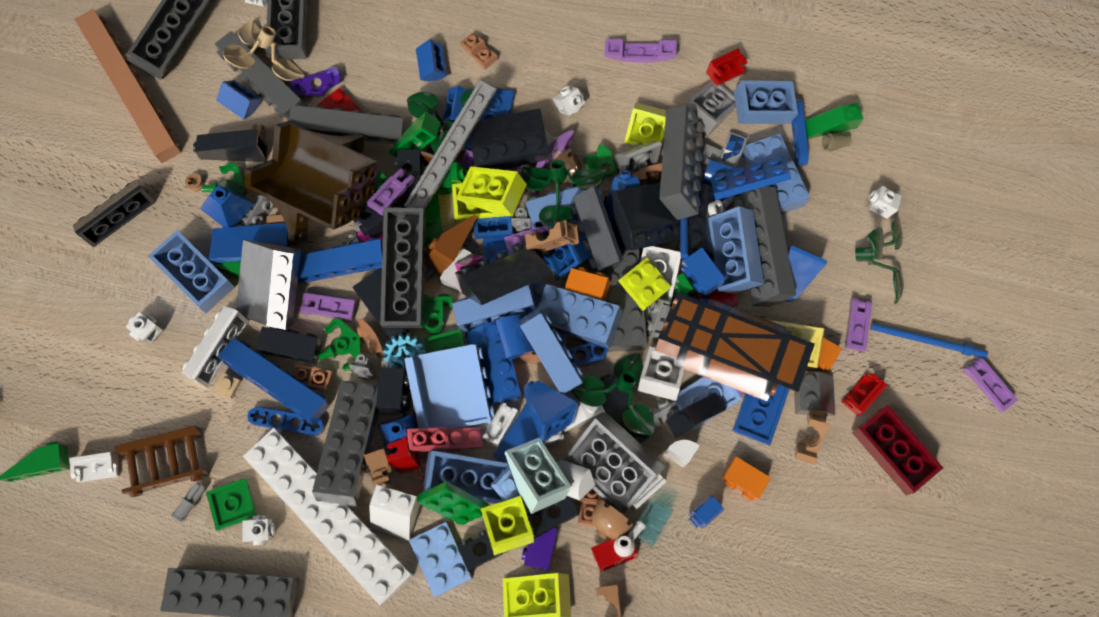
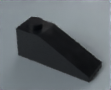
(695, 415)

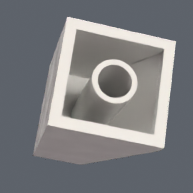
(393, 512)

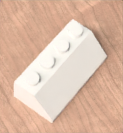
(205, 360)

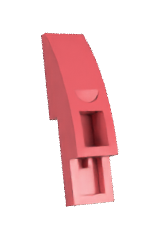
(444, 439)

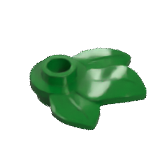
(601, 160)

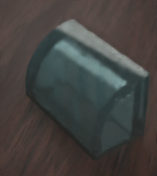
(654, 518)

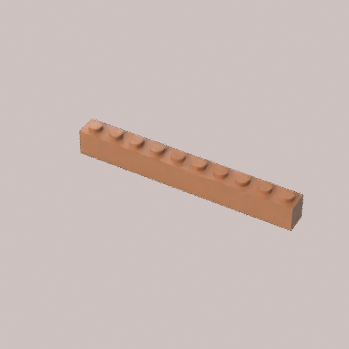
(127, 85)

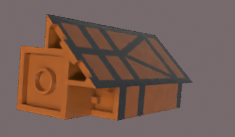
(733, 346)

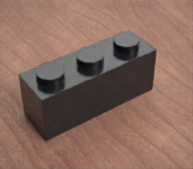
(289, 344)

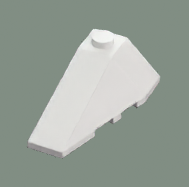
(667, 264)

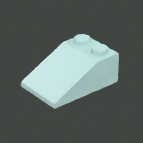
(537, 475)

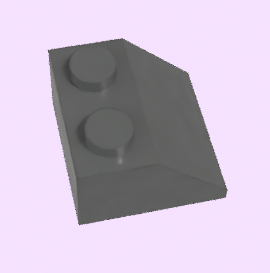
(816, 393)

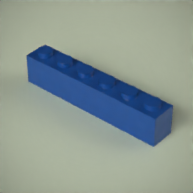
(340, 260)
(274, 381)

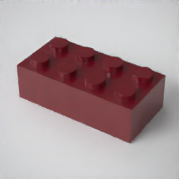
(897, 450)

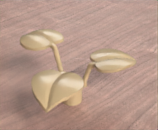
(252, 35)

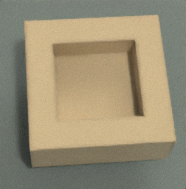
(227, 385)

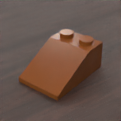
(443, 251)

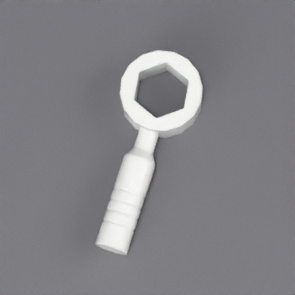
(717, 207)

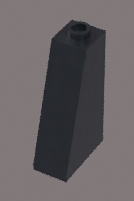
(232, 146)
(370, 294)
(616, 404)

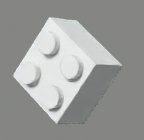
(660, 375)

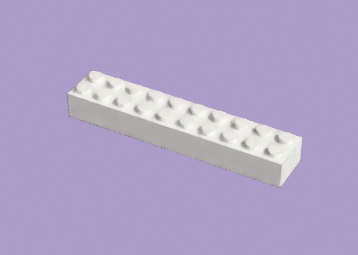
(332, 523)

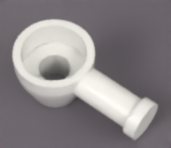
(628, 550)

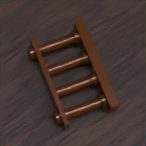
(149, 446)

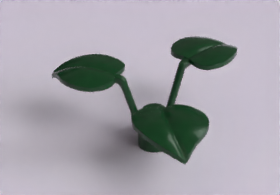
(426, 102)
(540, 177)
(869, 253)
(628, 371)

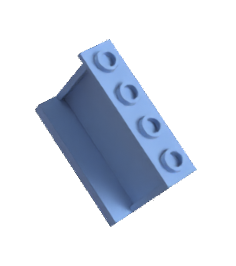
(449, 388)

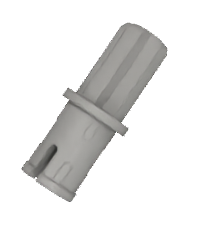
(188, 502)

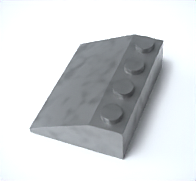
(268, 283)
(616, 462)

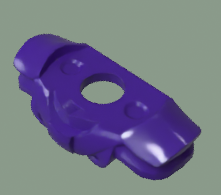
(329, 79)

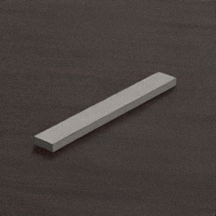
(451, 146)

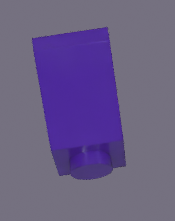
(539, 553)

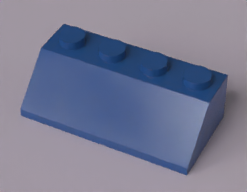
(499, 369)

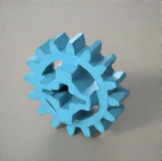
(397, 355)

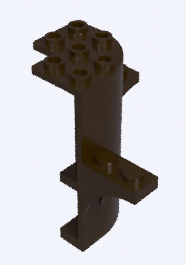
(314, 178)

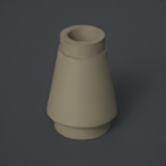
(835, 141)

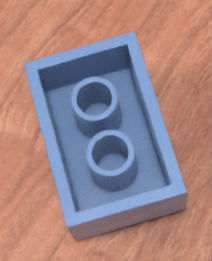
(765, 102)

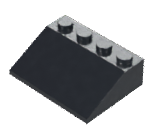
(510, 140)
(642, 218)
(501, 273)

